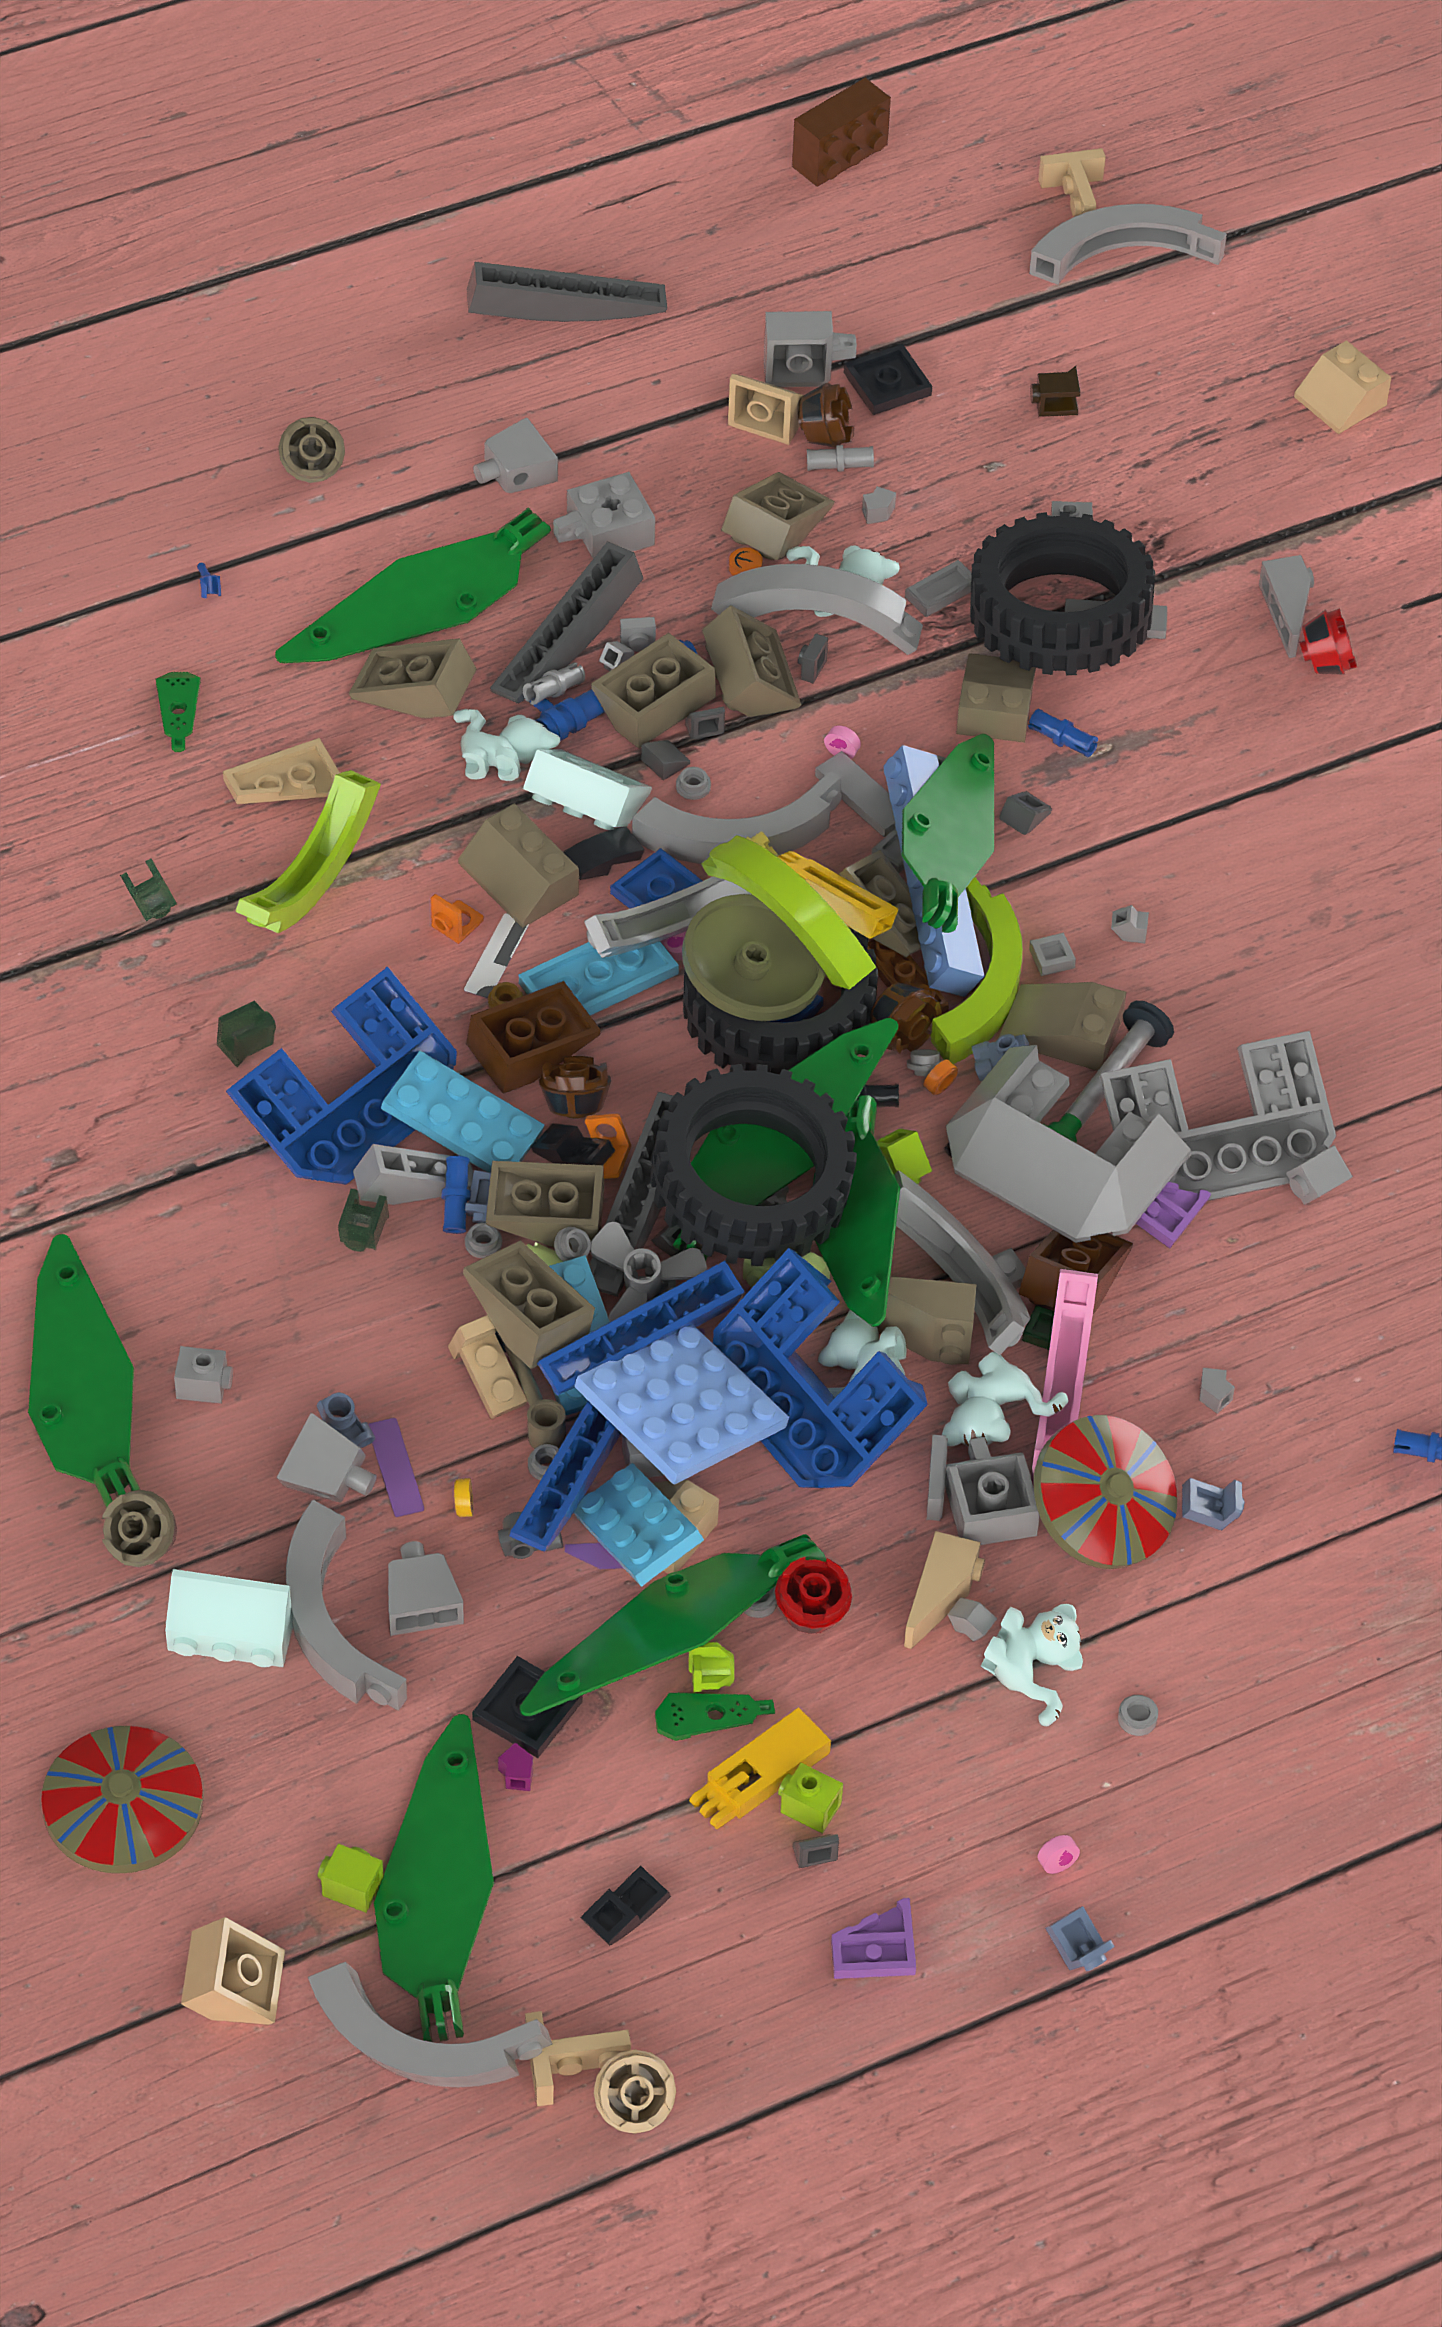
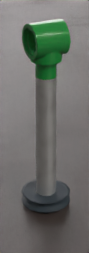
(1146, 1027)

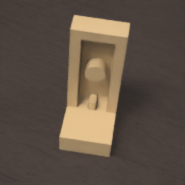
(1074, 173)
(487, 1366)
(572, 2056)

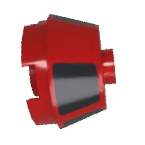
(1328, 644)
(813, 1594)

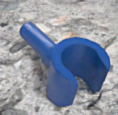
(209, 583)

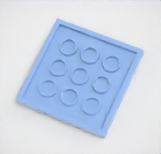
(682, 1403)

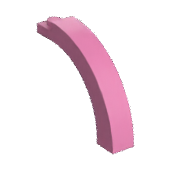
(1067, 1351)

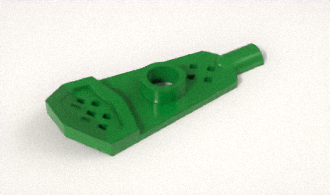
(180, 696)
(695, 1710)

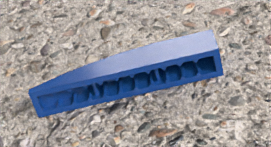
(661, 1317)
(566, 1479)

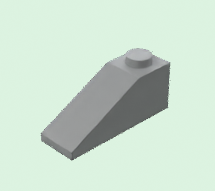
(1286, 591)
(401, 1174)

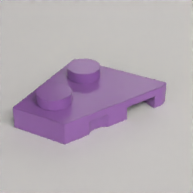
(1172, 1213)
(876, 1945)

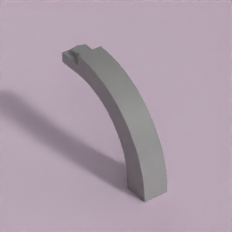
(1123, 227)
(824, 590)
(694, 836)
(655, 920)
(964, 1261)
(329, 1653)
(422, 2061)

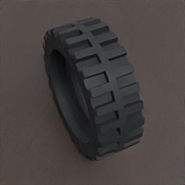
(1062, 638)
(775, 1043)
(763, 1101)

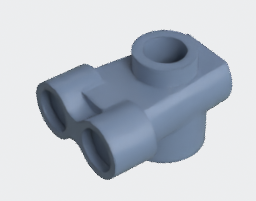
(988, 1054)
(348, 1423)

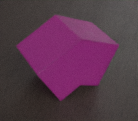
(516, 1767)

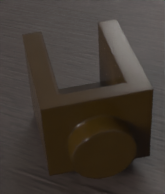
(1056, 393)

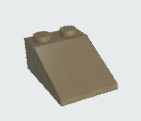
(775, 515)
(416, 678)
(995, 698)
(881, 879)
(1068, 1020)
(545, 1198)
(529, 1303)
(932, 1317)

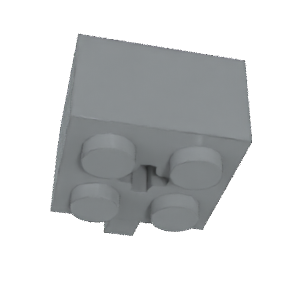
(802, 348)
(607, 512)
(991, 1496)

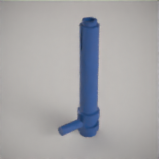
(573, 714)

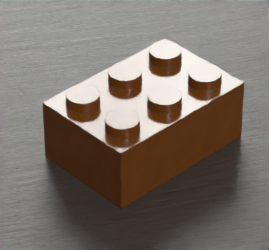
(841, 132)

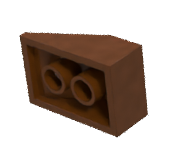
(527, 1032)
(1100, 1256)

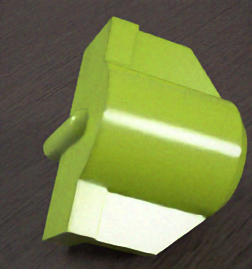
(711, 1667)

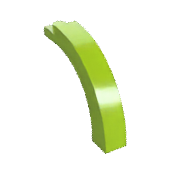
(319, 859)
(795, 904)
(991, 1002)

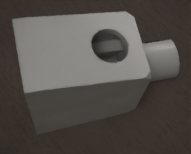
(518, 459)
(325, 1463)
(422, 1592)

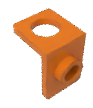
(448, 918)
(620, 1142)

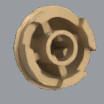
(634, 2091)

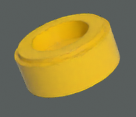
(463, 1497)

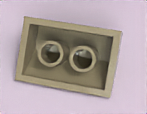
(750, 664)
(655, 689)
(520, 866)

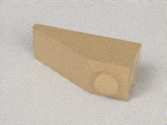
(945, 1579)

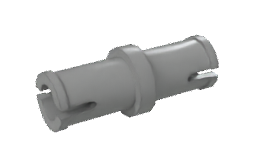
(840, 458)
(554, 683)

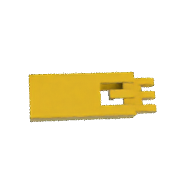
(852, 903)
(770, 1755)

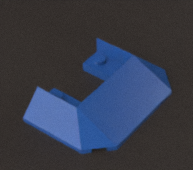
(331, 1139)
(826, 1436)

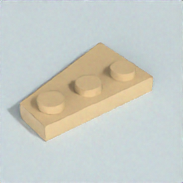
(285, 775)

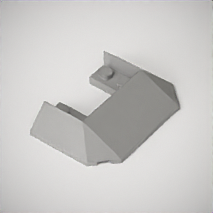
(1245, 1153)
(1016, 1158)

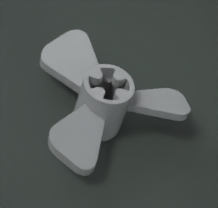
(615, 1249)

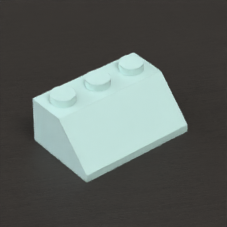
(585, 788)
(228, 1618)

